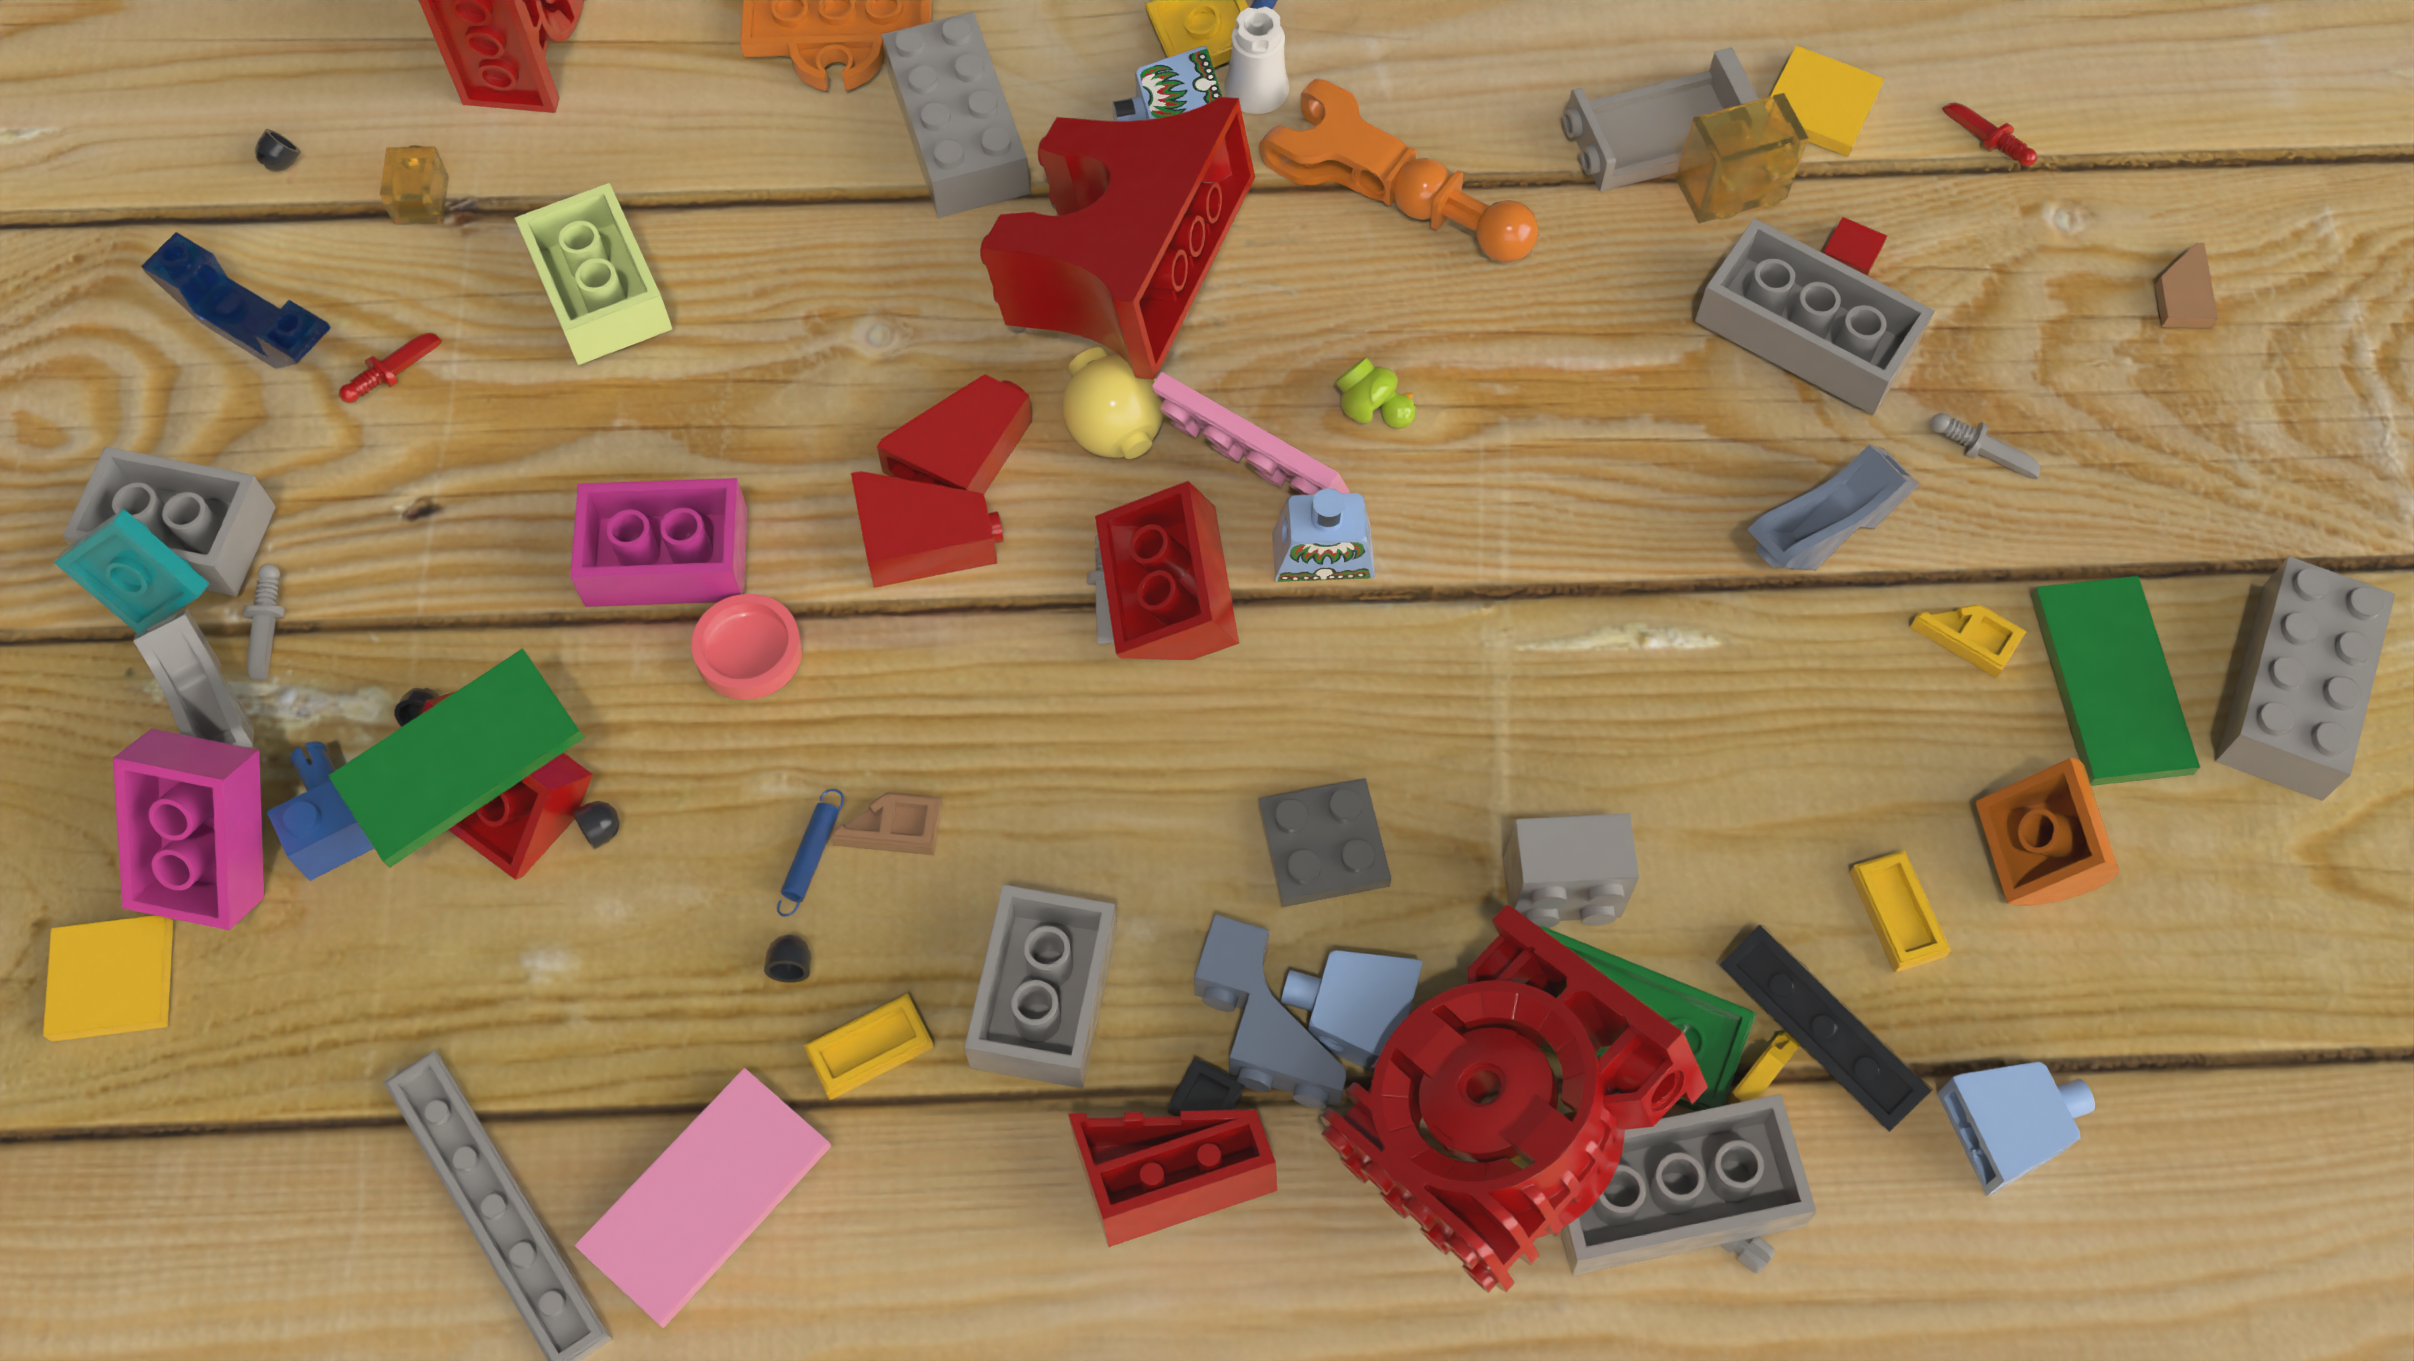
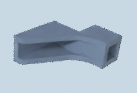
(1819, 522)
(1270, 1042)

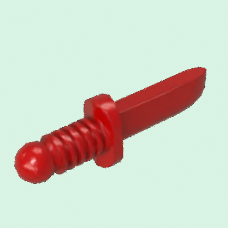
(1992, 135)
(386, 369)

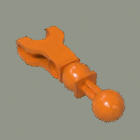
(1384, 169)

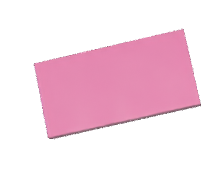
(1238, 437)
(703, 1197)

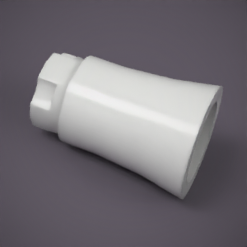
(1257, 62)

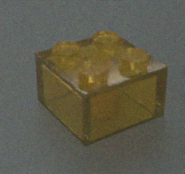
(1741, 158)

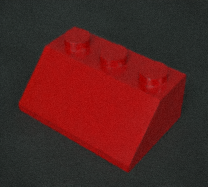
(1166, 576)
(526, 817)

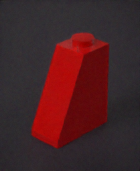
(960, 438)
(922, 528)

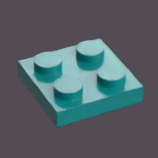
(131, 571)

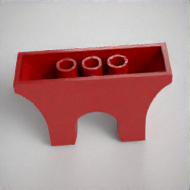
(1131, 230)

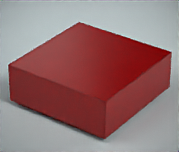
(1855, 245)

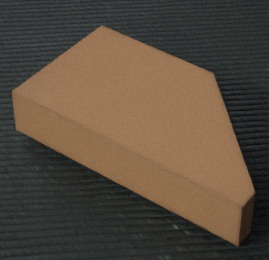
(2187, 292)
(894, 824)

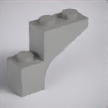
(193, 681)

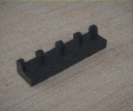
(1826, 1027)

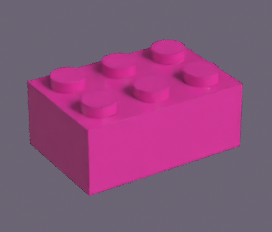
(659, 542)
(189, 828)

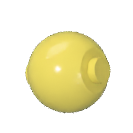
(1109, 407)

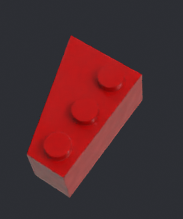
(1171, 1167)

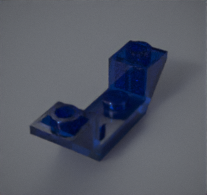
(231, 310)

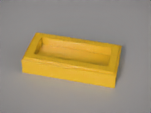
(1899, 911)
(868, 1046)

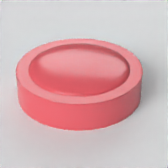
(747, 646)

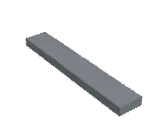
(497, 1211)

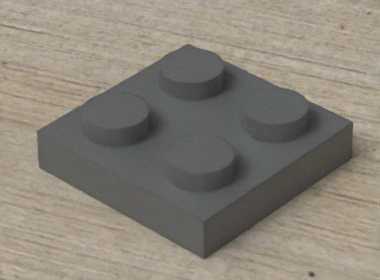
(1324, 842)

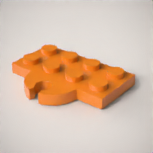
(827, 33)

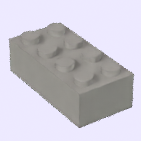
(956, 114)
(1813, 316)
(2306, 679)
(1695, 1187)

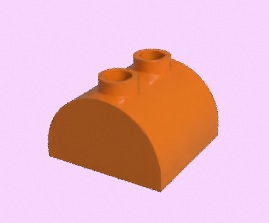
(2048, 836)

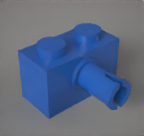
(317, 825)

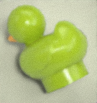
(1370, 387)

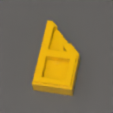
(1973, 635)
(1765, 1069)

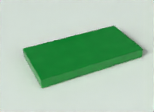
(2114, 681)
(455, 758)
(1710, 1024)

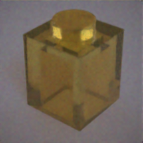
(414, 185)

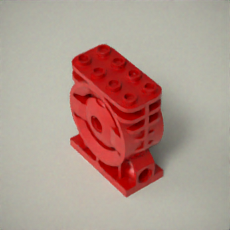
(500, 48)
(1486, 1041)

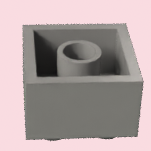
(1571, 868)

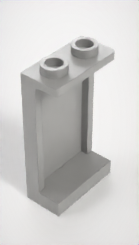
(1646, 129)

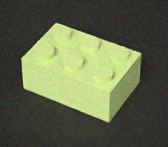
(594, 273)

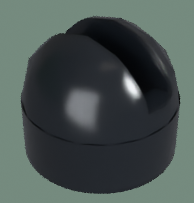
(275, 151)
(412, 704)
(597, 822)
(788, 959)

